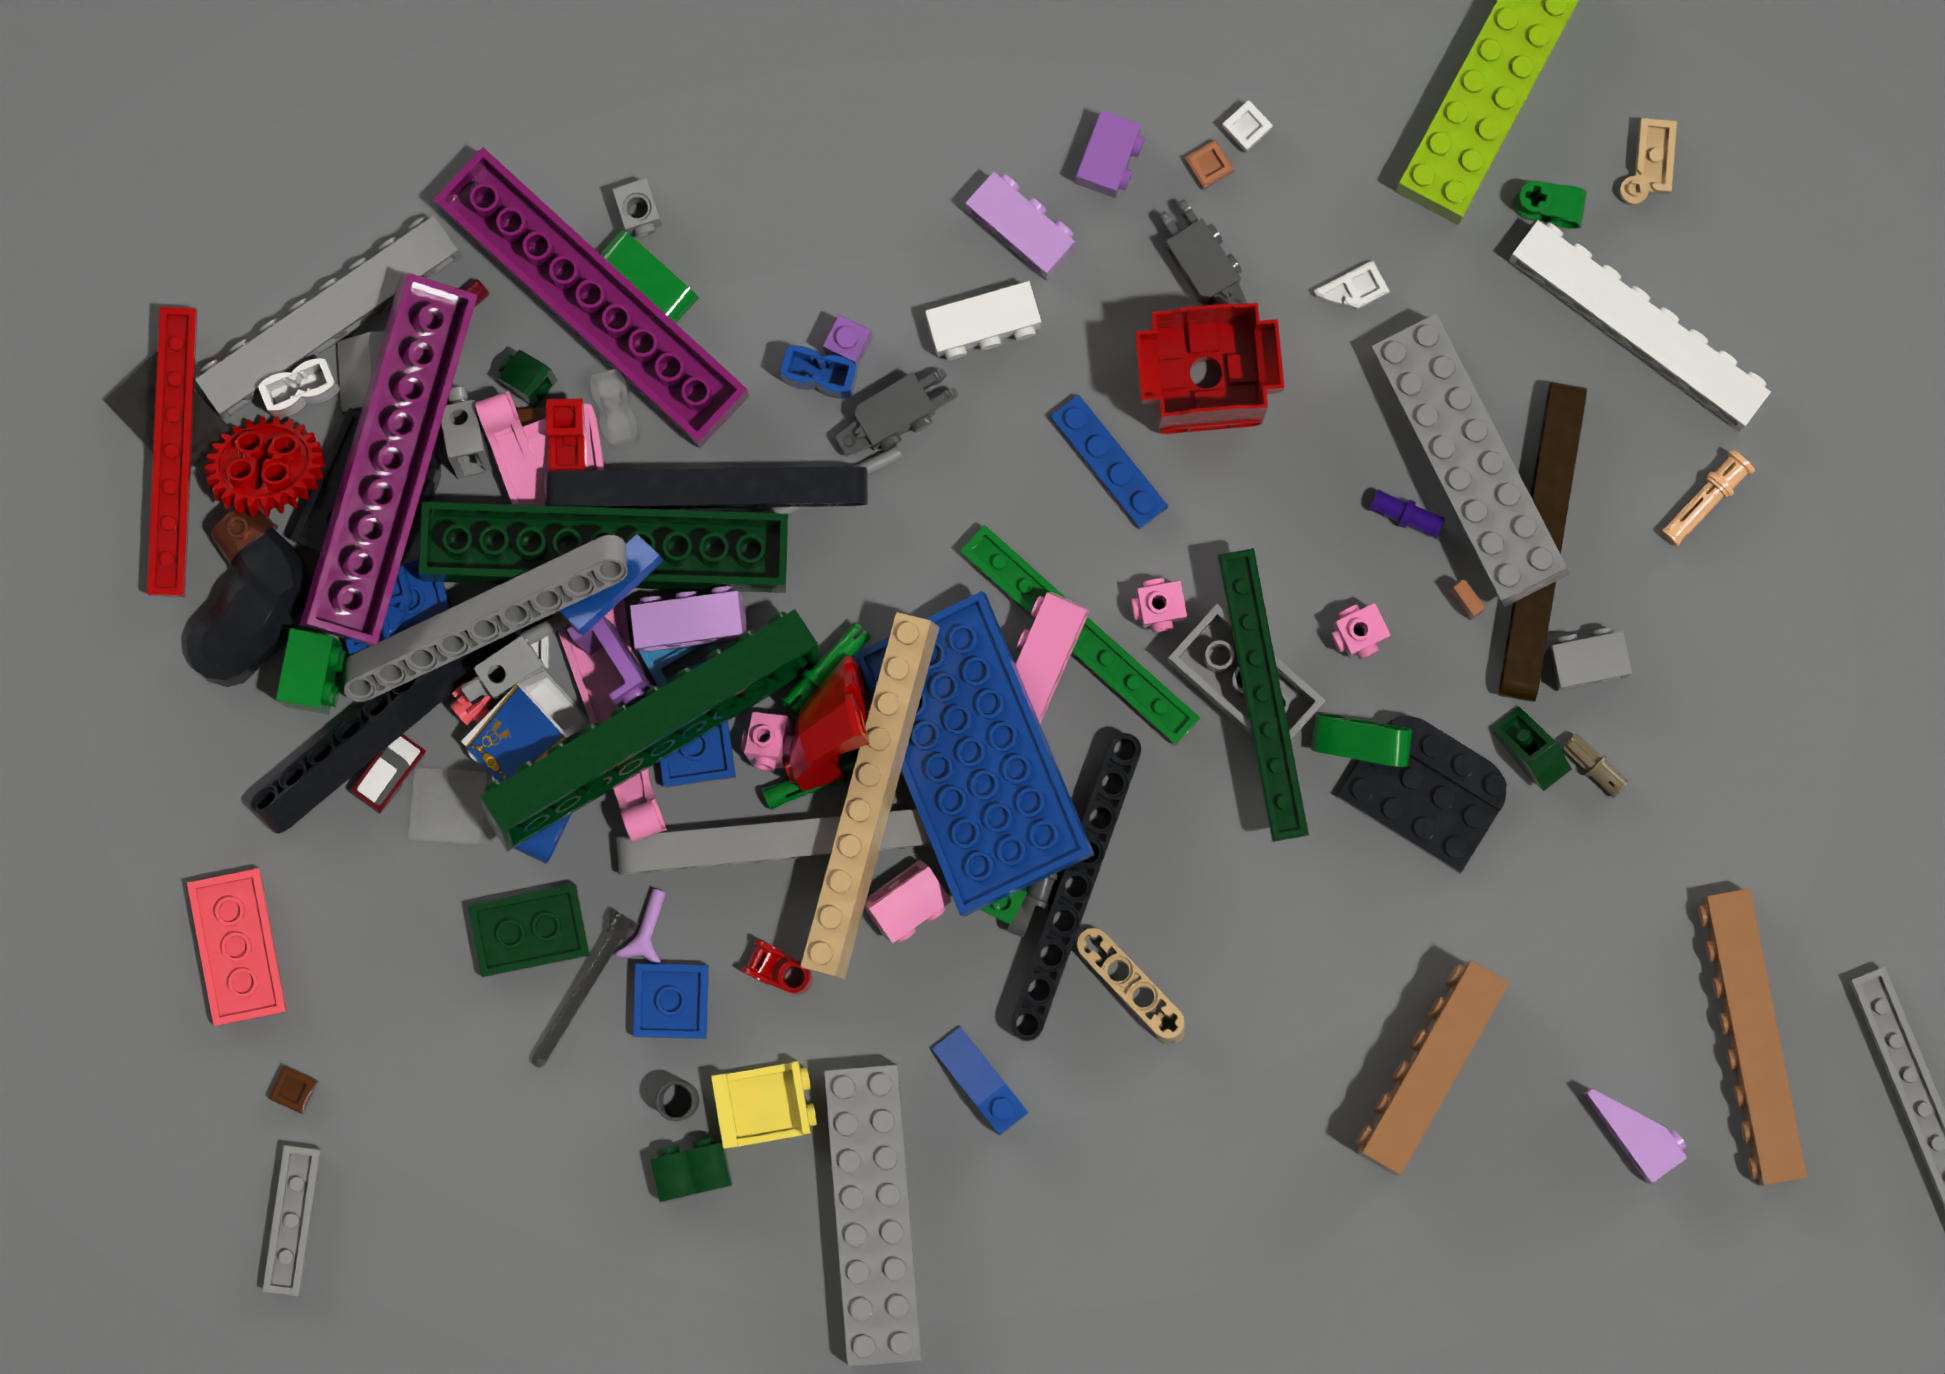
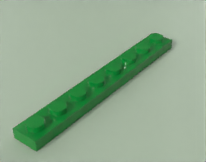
(1093, 646)

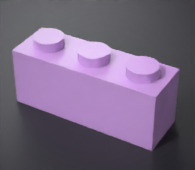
(1021, 224)
(688, 620)

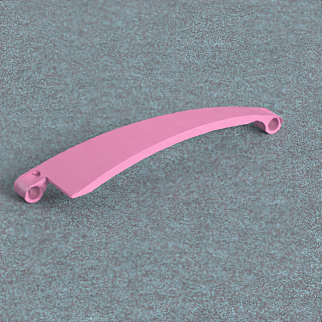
(522, 461)

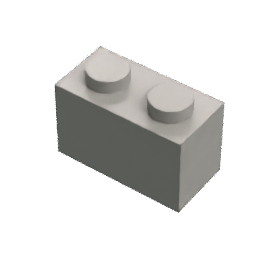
(1590, 659)

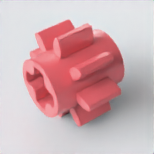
(467, 711)

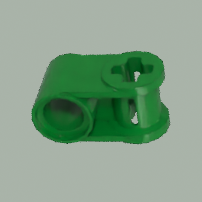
(1557, 204)

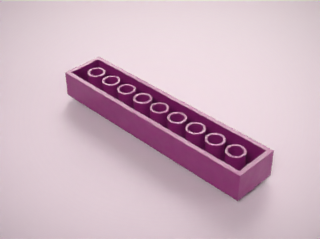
(591, 297)
(388, 459)

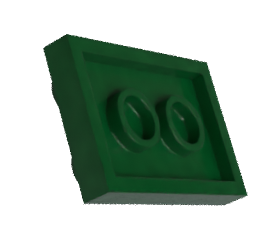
(529, 930)

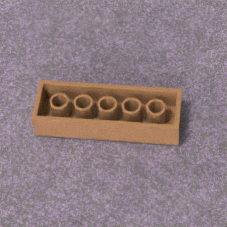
(1432, 1067)

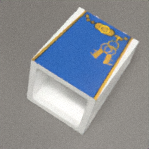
(524, 726)

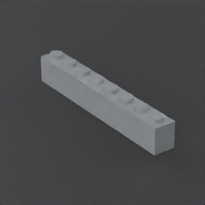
(327, 317)

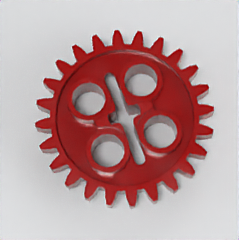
(242, 463)

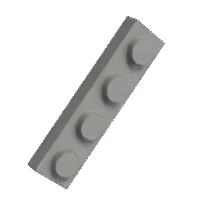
(292, 1220)

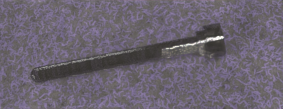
(619, 929)

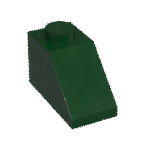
(526, 377)
(1532, 748)

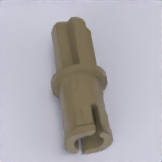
(1595, 765)

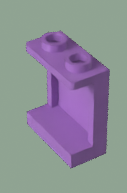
(606, 635)

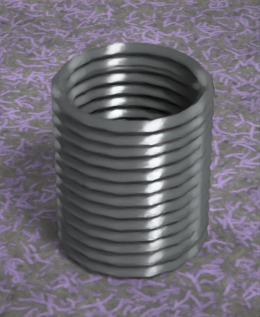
(660, 1097)

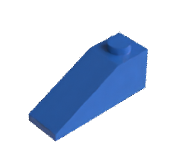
(980, 1081)

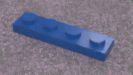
(1109, 462)

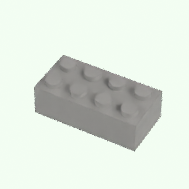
(1211, 665)

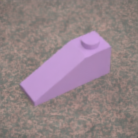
(1644, 1141)

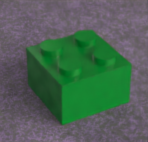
(311, 672)

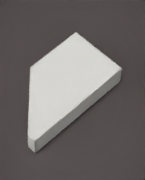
(1355, 288)

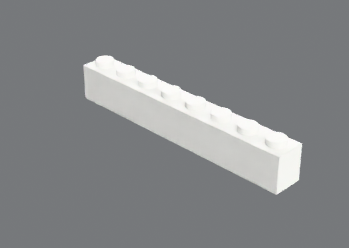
(1639, 325)

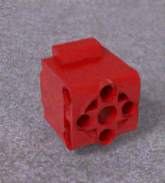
(1221, 334)

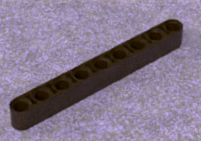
(1551, 497)

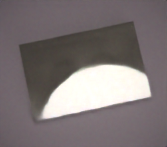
(135, 405)

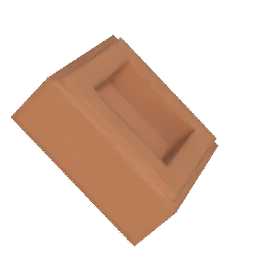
(1209, 164)
(1467, 599)

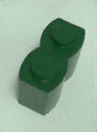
(691, 1171)

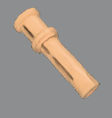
(1718, 486)

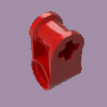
(775, 968)

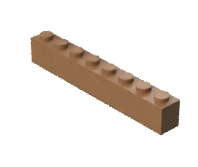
(1753, 1037)

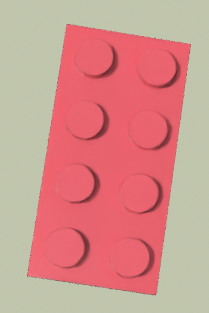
(237, 947)

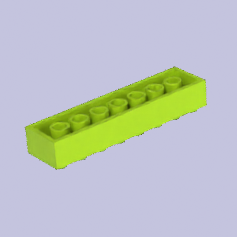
(1483, 104)

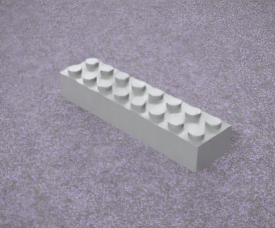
(1470, 460)
(872, 1215)

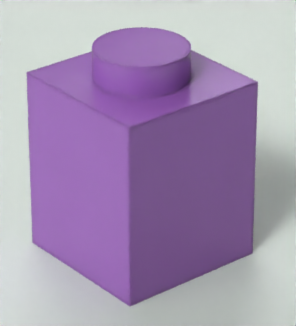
(847, 340)

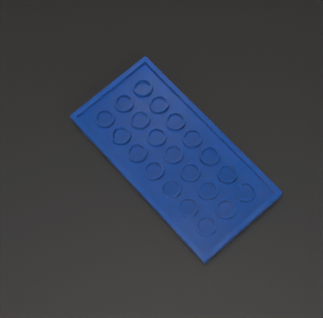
(983, 764)

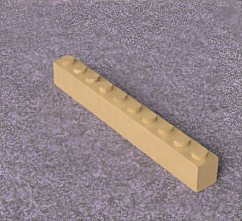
(870, 796)

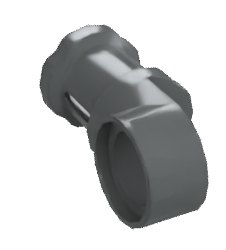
(1037, 895)

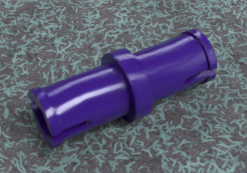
(1407, 513)

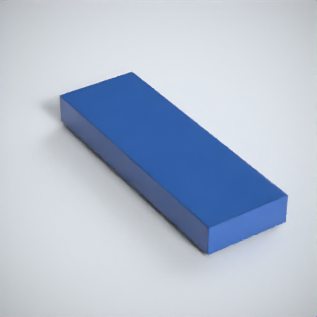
(589, 611)

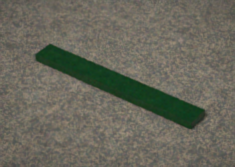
(1263, 695)

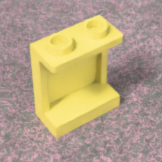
(763, 1104)

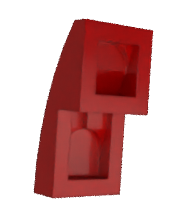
(566, 434)

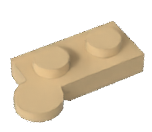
(1653, 161)

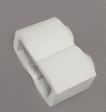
(290, 392)

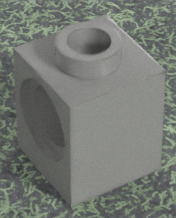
(637, 193)

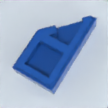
(399, 604)

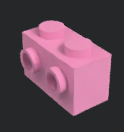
(907, 902)

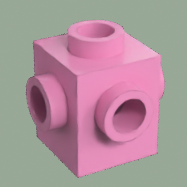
(1169, 595)
(1371, 624)
(768, 741)

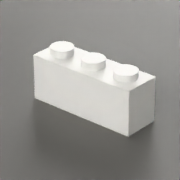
(983, 321)

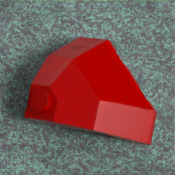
(829, 726)

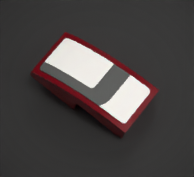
(387, 773)

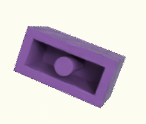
(1109, 154)

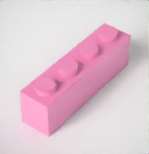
(1048, 647)

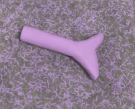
(642, 942)

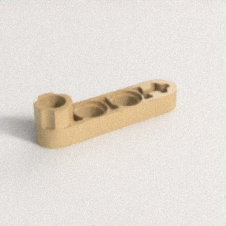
(1135, 980)

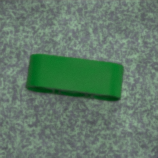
(649, 276)
(1361, 739)

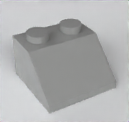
(356, 365)

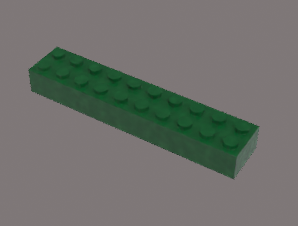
(696, 546)
(649, 729)

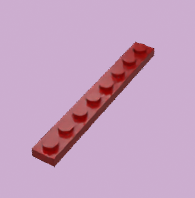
(172, 452)

